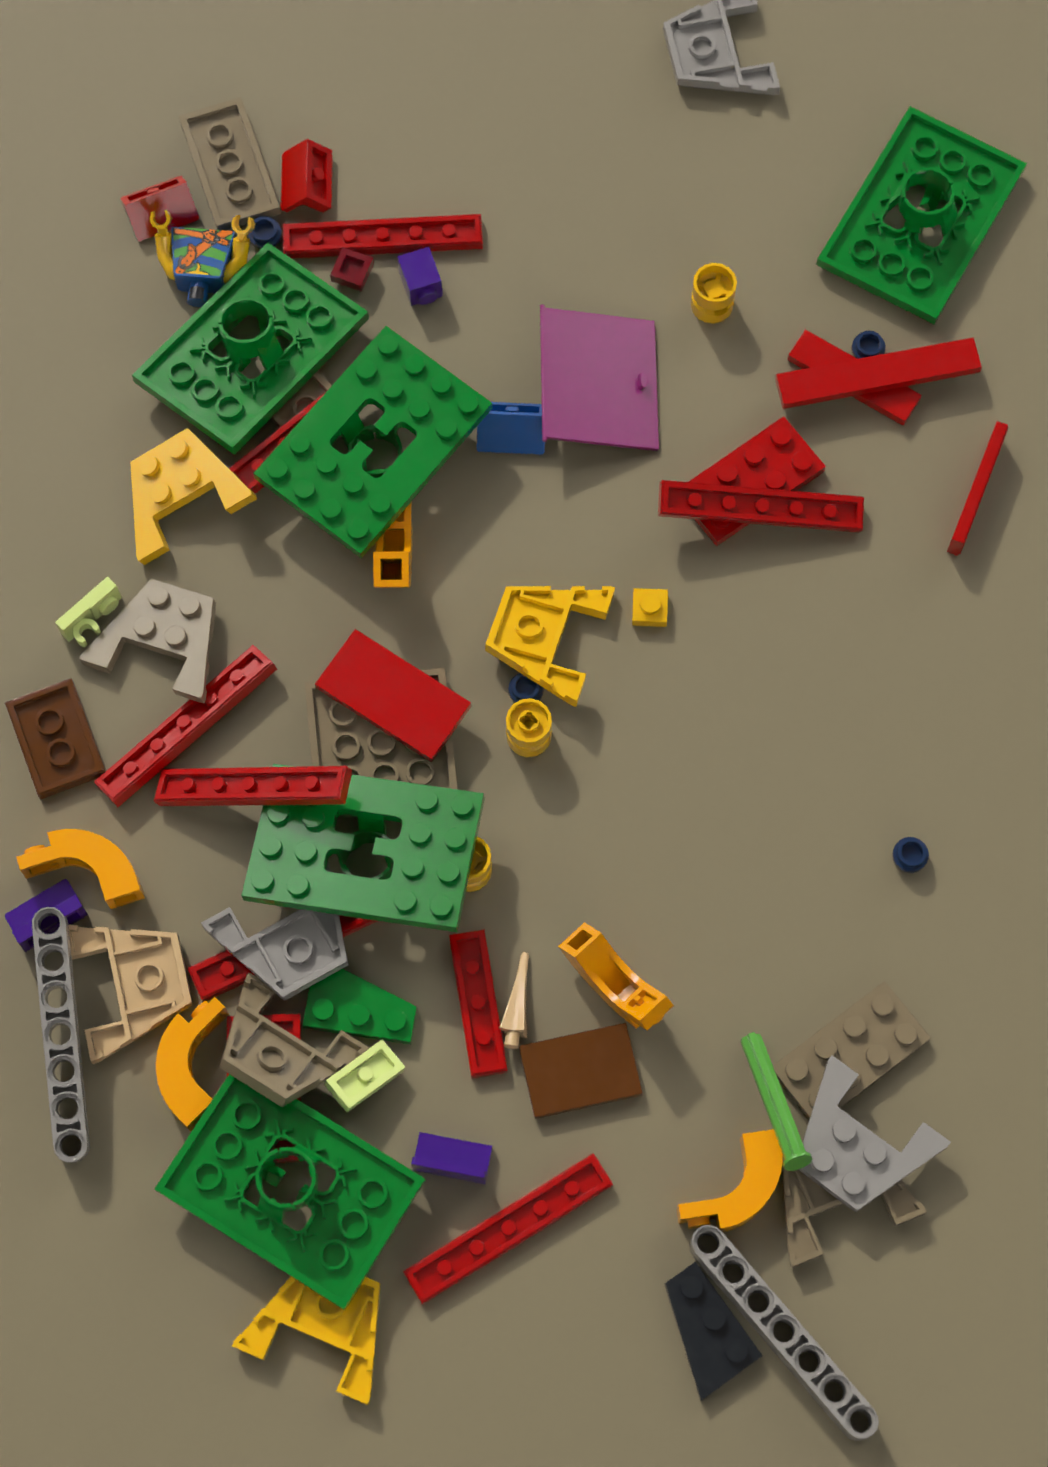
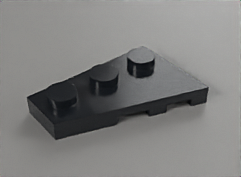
(709, 1331)

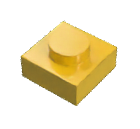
(650, 607)

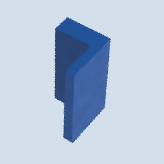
(511, 429)

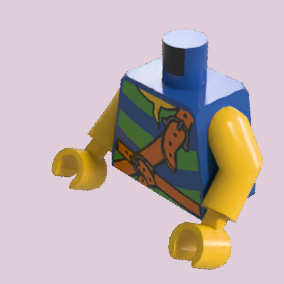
(201, 257)

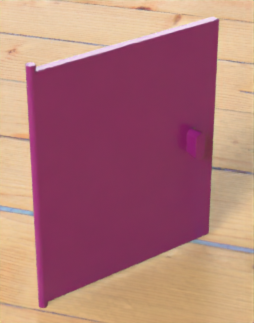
(596, 379)

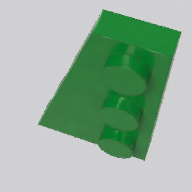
(358, 1009)

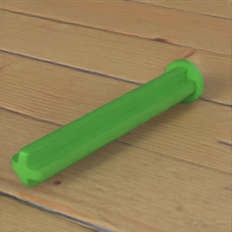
(775, 1103)

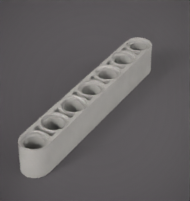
(53, 1017)
(787, 1351)

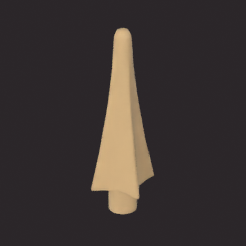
(514, 1019)

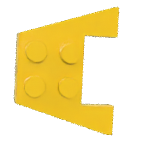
(172, 478)
(531, 628)
(316, 1316)

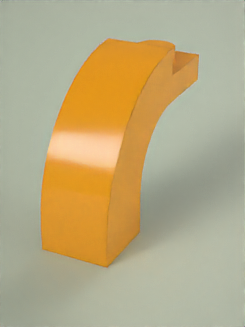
(394, 554)
(89, 851)
(613, 979)
(175, 1061)
(761, 1174)

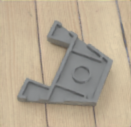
(705, 52)
(288, 953)
(850, 1157)

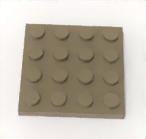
(348, 740)

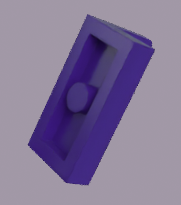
(58, 896)
(452, 1158)

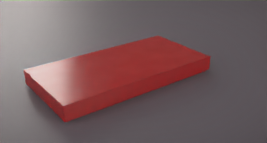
(393, 695)

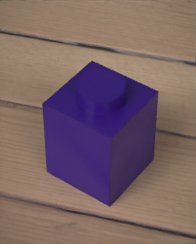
(420, 277)

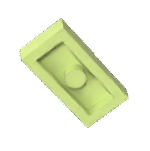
(98, 602)
(364, 1076)

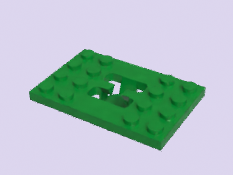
(894, 260)
(211, 388)
(337, 487)
(425, 863)
(347, 1221)

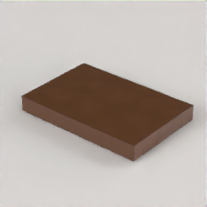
(55, 738)
(580, 1070)

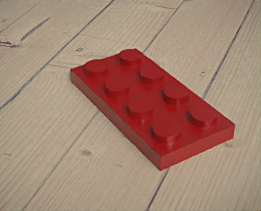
(768, 460)

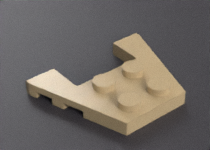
(147, 981)

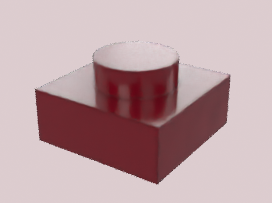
(352, 269)

